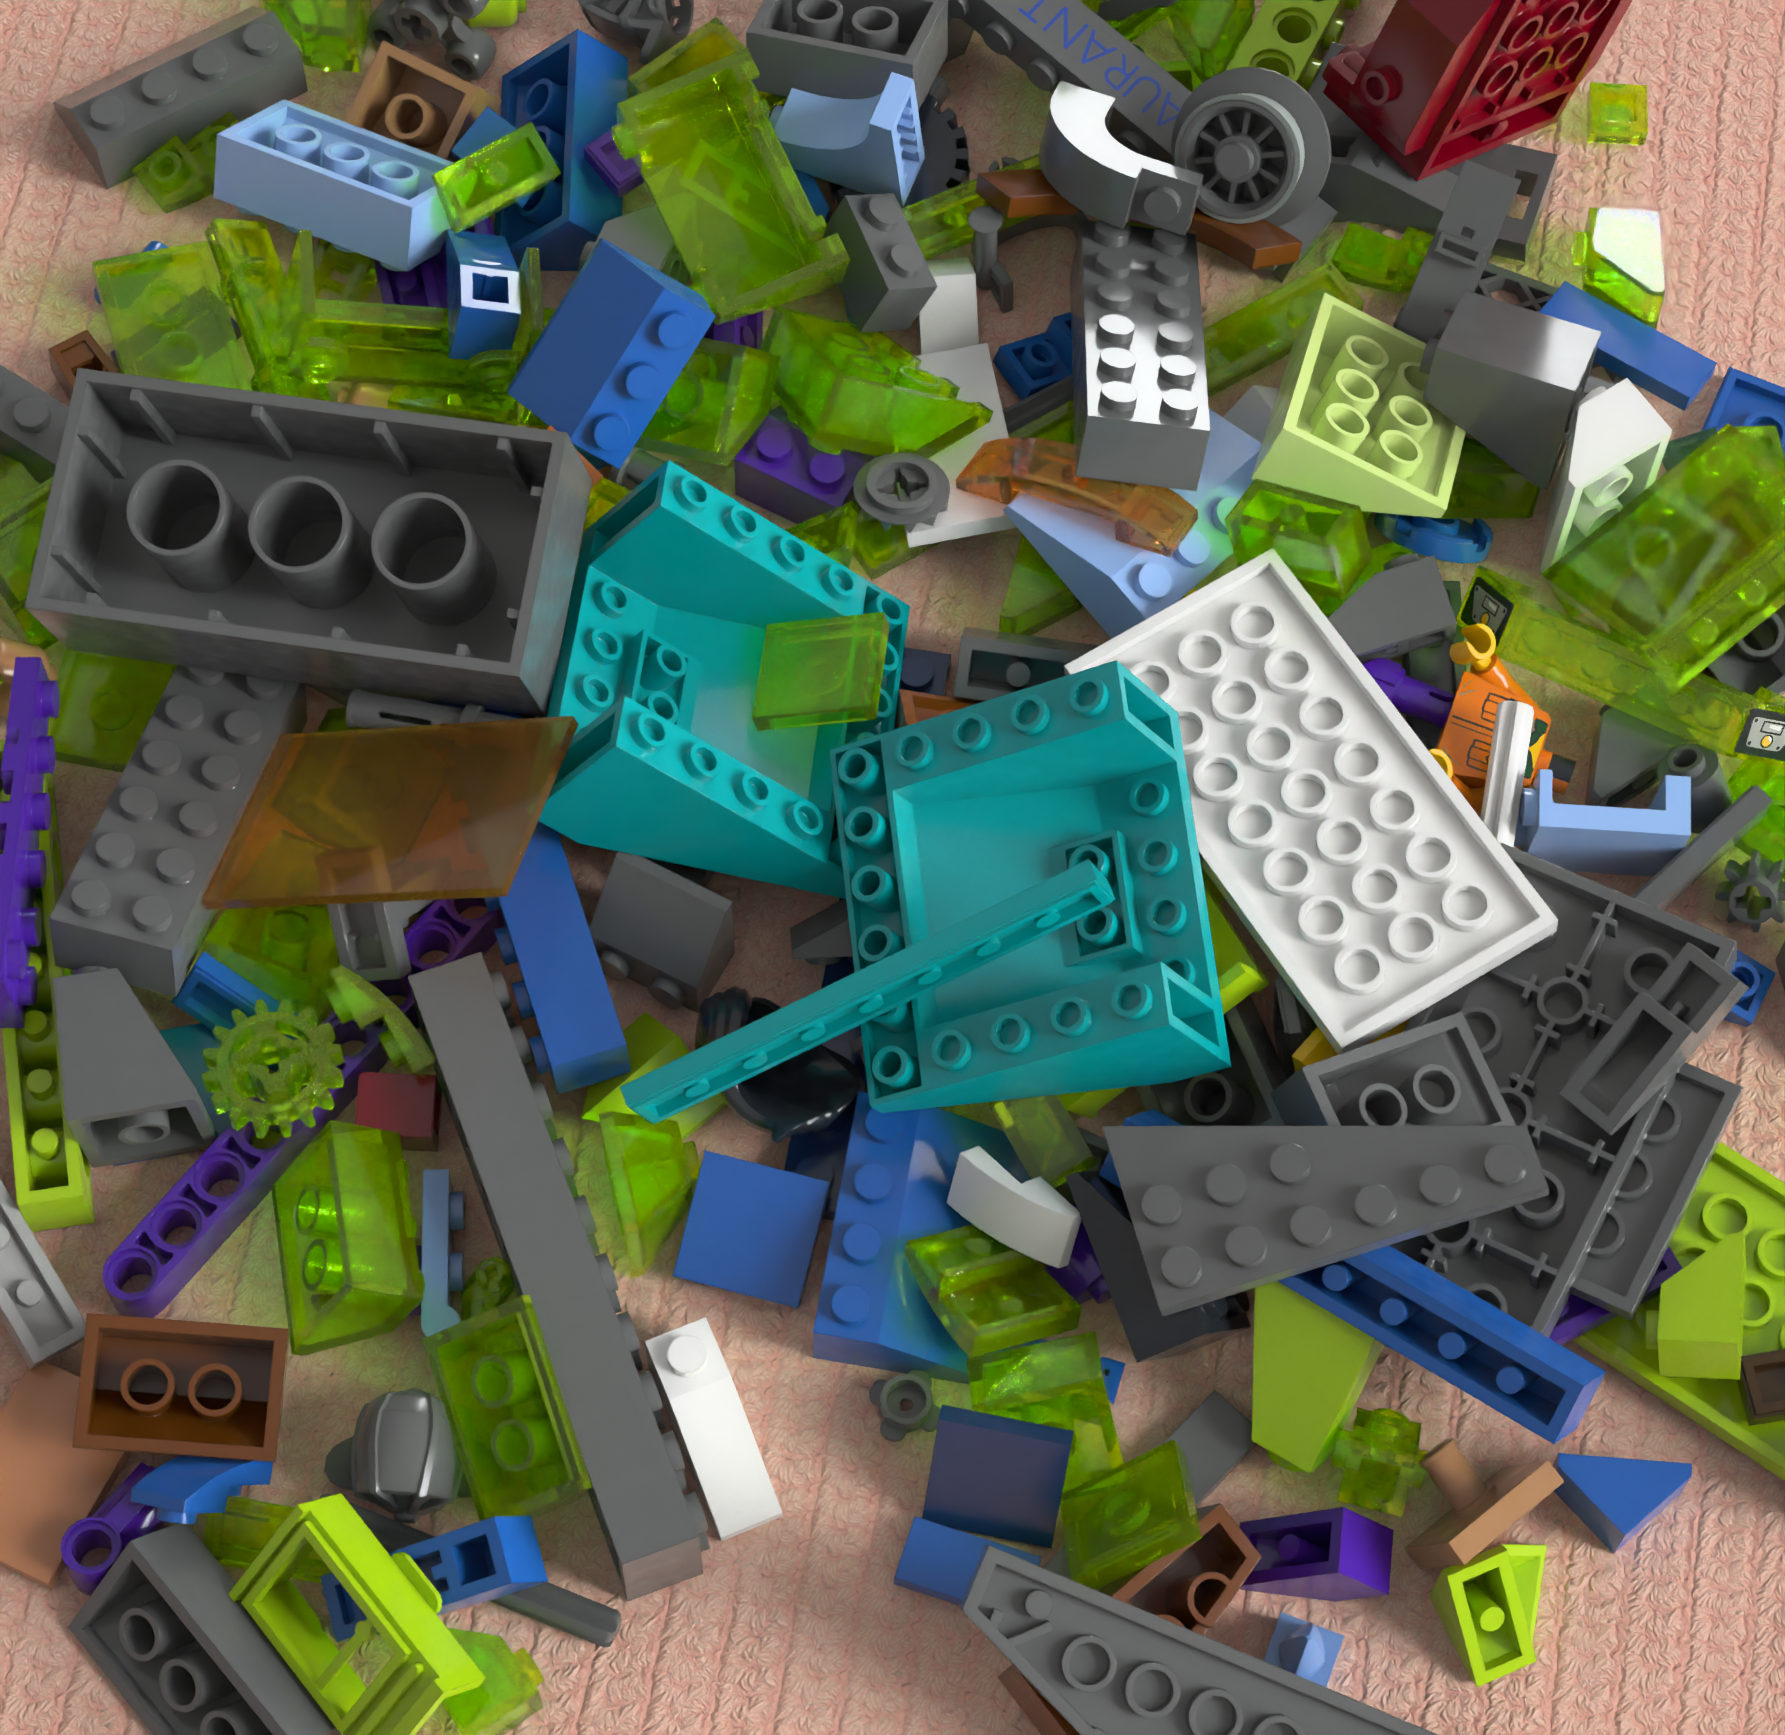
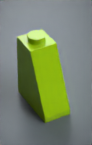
(1304, 1376)

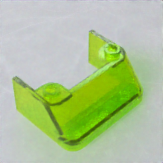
(393, 341)

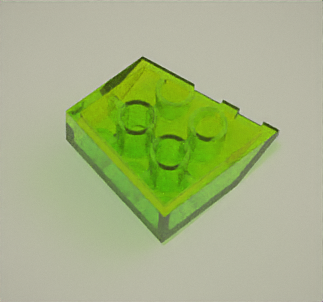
(863, 389)

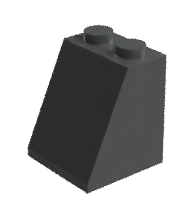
(1510, 379)
(119, 1075)

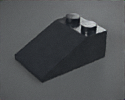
(1128, 1281)

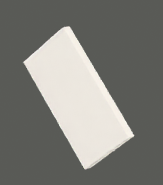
(966, 512)

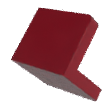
(401, 1105)

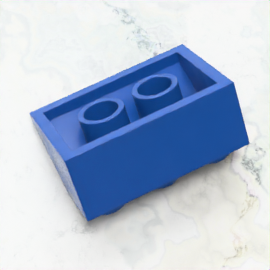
(611, 352)

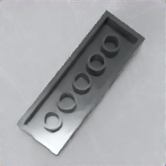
(1138, 357)
(168, 825)

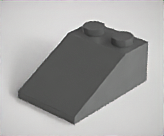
(1404, 1080)

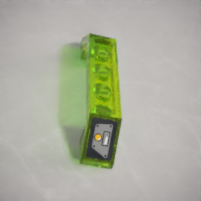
(1617, 676)

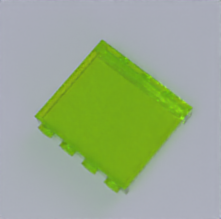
(1686, 559)

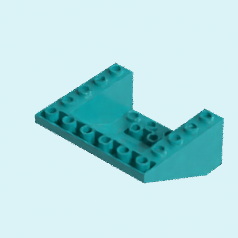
(665, 685)
(988, 806)

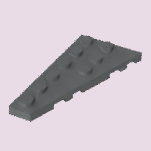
(1271, 1202)

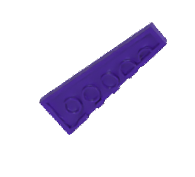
(23, 867)

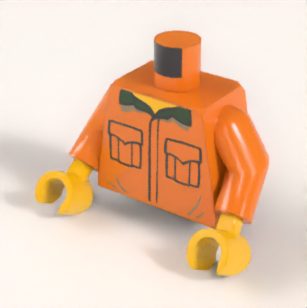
(1469, 728)

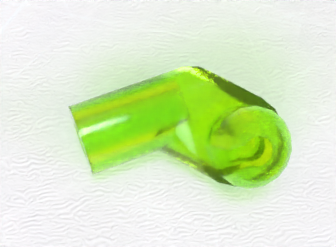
(486, 1287)

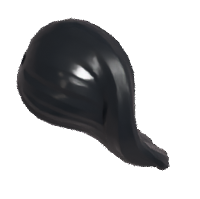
(790, 1097)

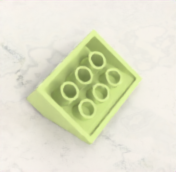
(1357, 418)

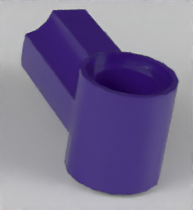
(110, 1528)

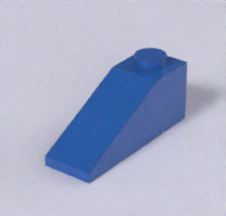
(462, 1565)

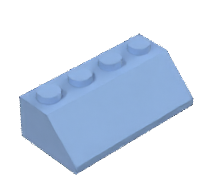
(335, 181)

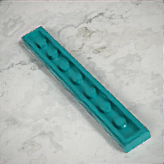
(869, 992)

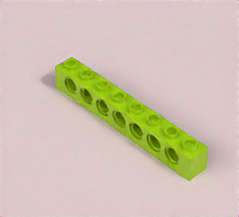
(47, 1159)

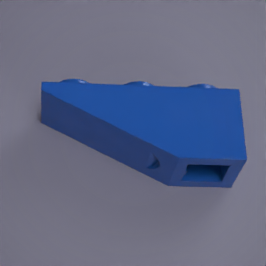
(481, 294)

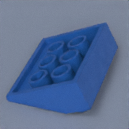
(890, 1194)

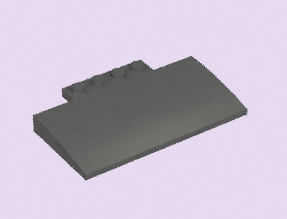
(1609, 1195)

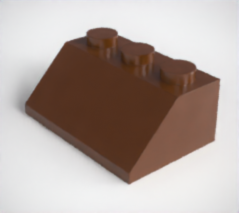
(181, 1388)

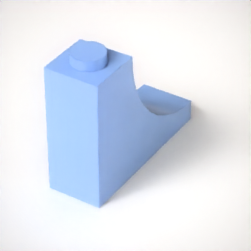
(855, 142)

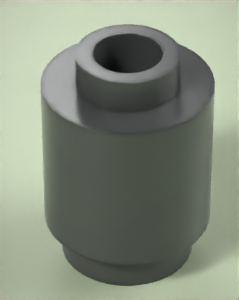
(1708, 784)

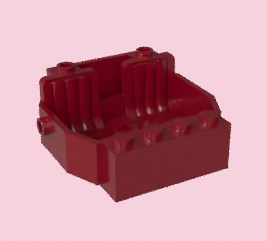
(1468, 74)

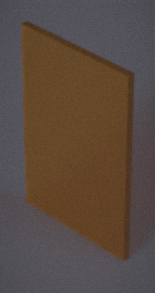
(392, 814)

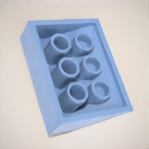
(1128, 583)

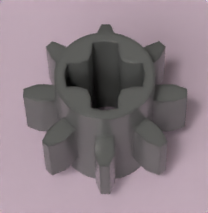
(1740, 894)

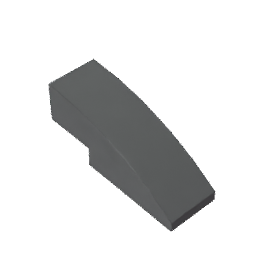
(1653, 1038)

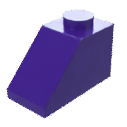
(1320, 1555)

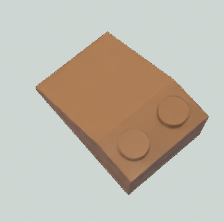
(417, 102)

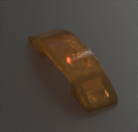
(1045, 469)

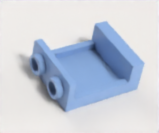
(1605, 837)

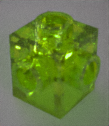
(1378, 1460)

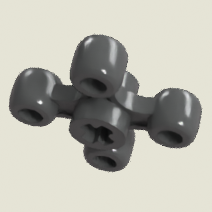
(429, 21)

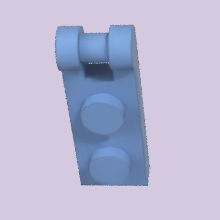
(441, 1267)

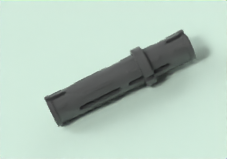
(373, 711)

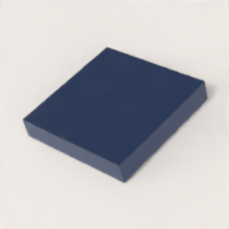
(997, 1476)

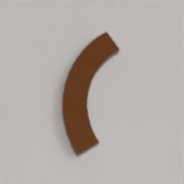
(1029, 194)

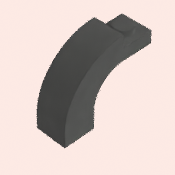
(1104, 175)

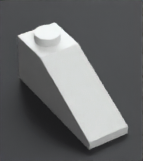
(712, 1428)

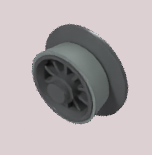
(1255, 144)

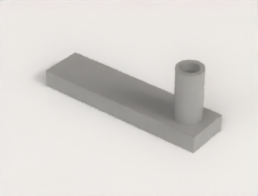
(32, 1297)

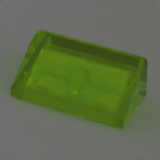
(494, 177)

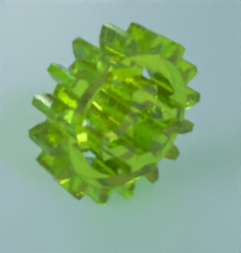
(301, 1062)

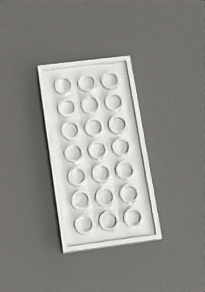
(1325, 808)

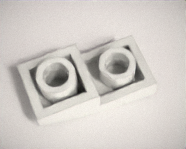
(1020, 1215)

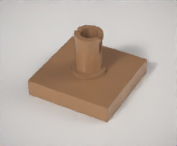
(1479, 1508)

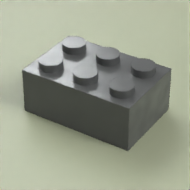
(847, 45)

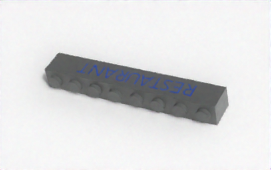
(1076, 46)

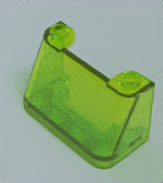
(728, 190)

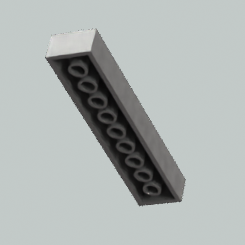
(554, 1257)

